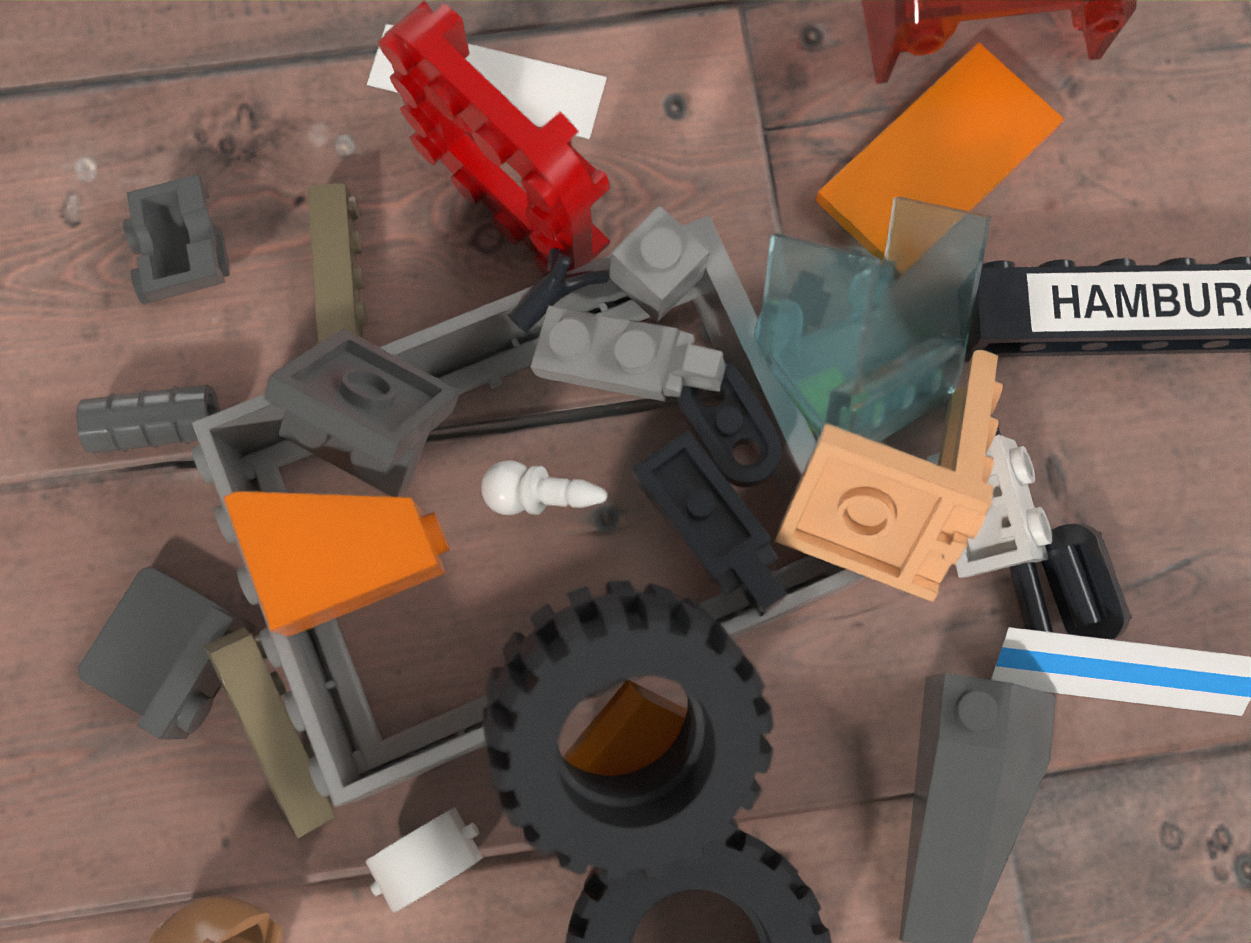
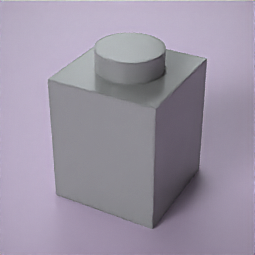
(658, 263)

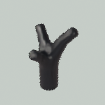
(551, 288)

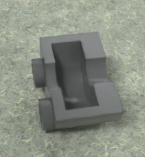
(175, 240)

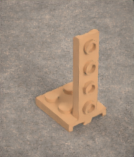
(892, 510)

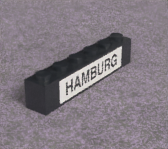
(1112, 308)

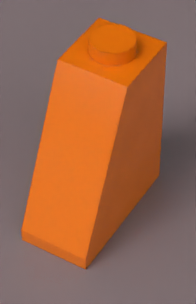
(332, 552)

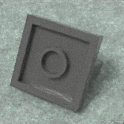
(360, 409)

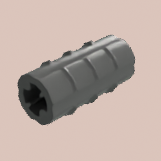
(144, 418)

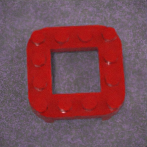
(477, 129)

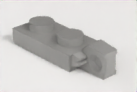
(623, 355)

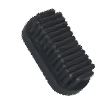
(1085, 583)

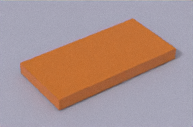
(942, 148)

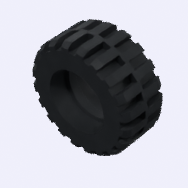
(642, 815)
(738, 868)

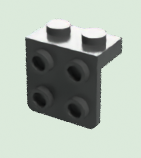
(156, 654)

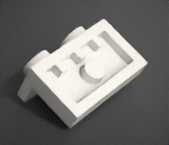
(1012, 527)

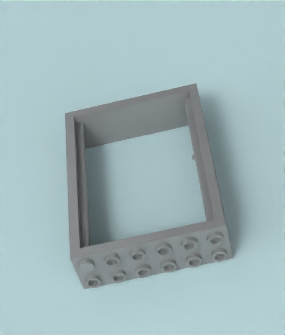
(244, 453)

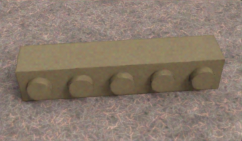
(335, 260)
(270, 732)

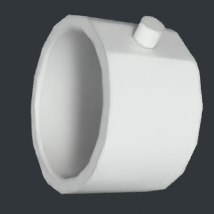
(424, 860)

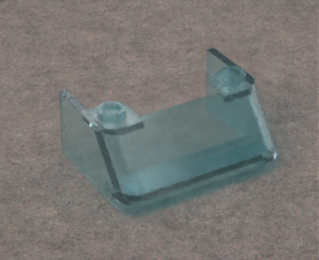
(871, 336)

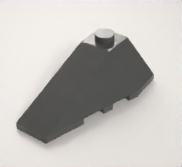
(974, 784)

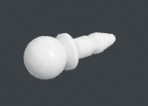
(512, 488)

